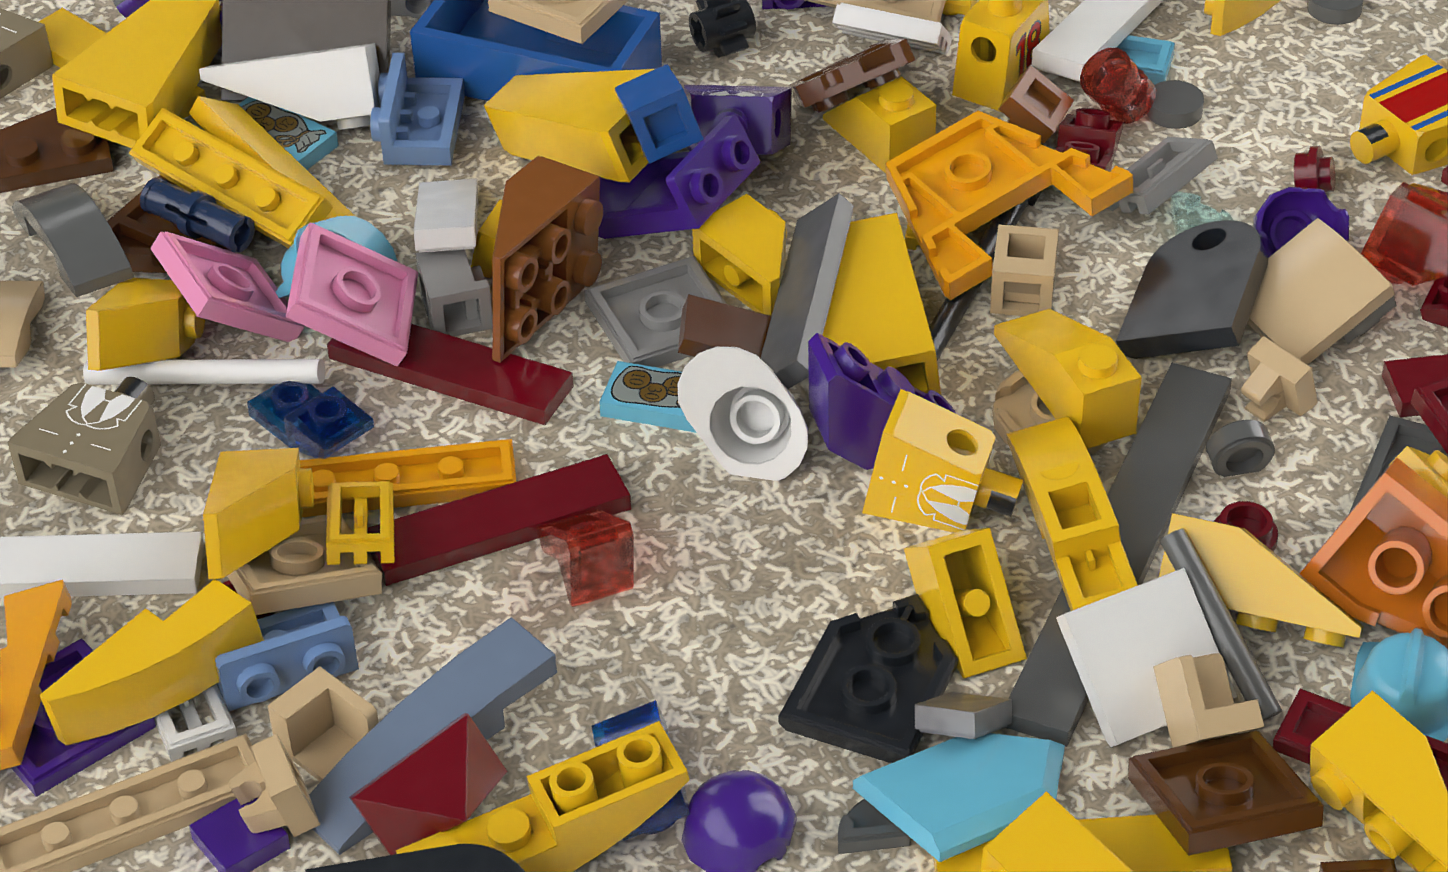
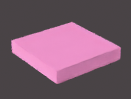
(225, 286)
(352, 294)

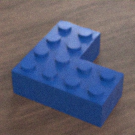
(490, 49)

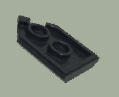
(867, 680)

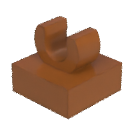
(1036, 104)

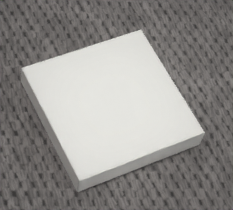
(1122, 640)

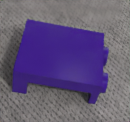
(680, 187)

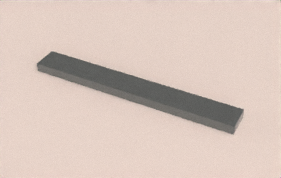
(1143, 497)

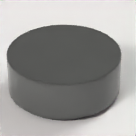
(1335, 11)
(1176, 104)
(1240, 448)

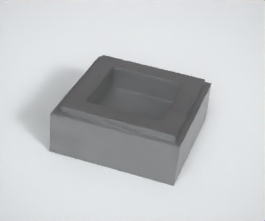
(963, 715)

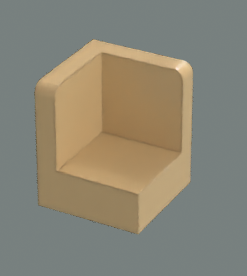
(1201, 702)
(320, 721)

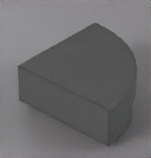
(868, 830)

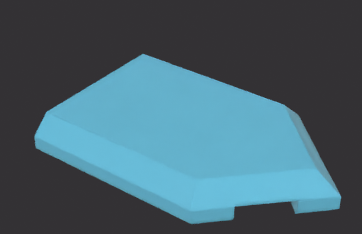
(963, 789)

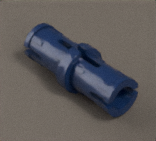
(197, 214)

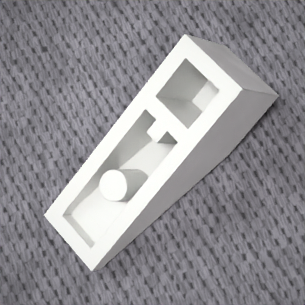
(312, 84)

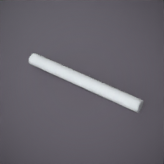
(214, 372)

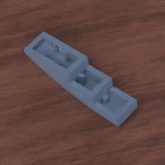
(474, 682)

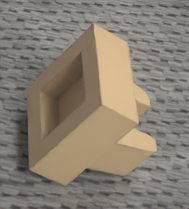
(1277, 382)
(280, 791)

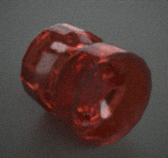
(1118, 85)

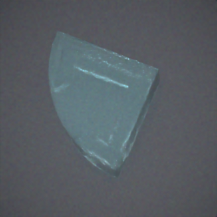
(1190, 212)

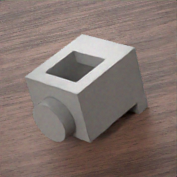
(454, 293)

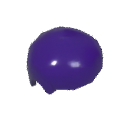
(1291, 211)
(738, 822)

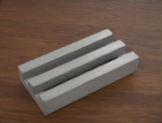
(1165, 172)

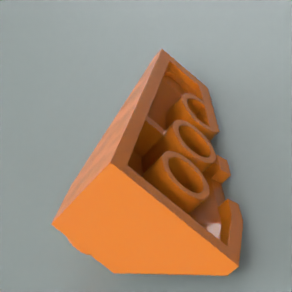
(1390, 557)

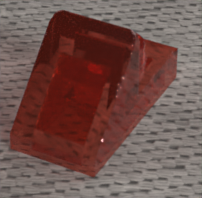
(592, 554)

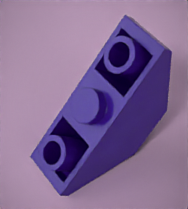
(854, 398)

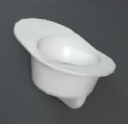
(743, 413)

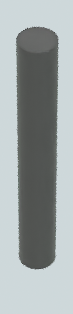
(1221, 624)

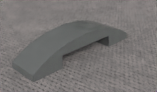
(77, 236)

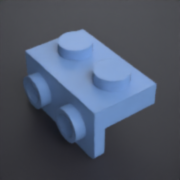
(416, 116)
(291, 649)

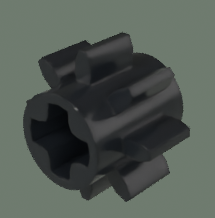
(722, 26)

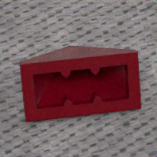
(431, 786)

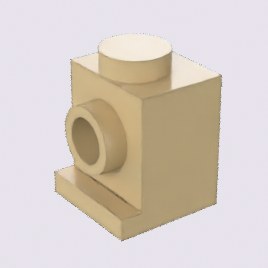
(1023, 270)

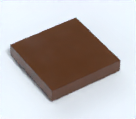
(1224, 792)

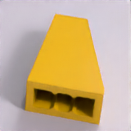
(138, 69)
(569, 121)
(880, 303)

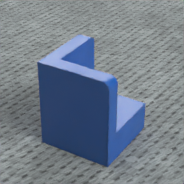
(659, 113)

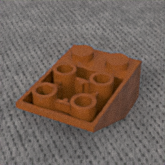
(542, 248)

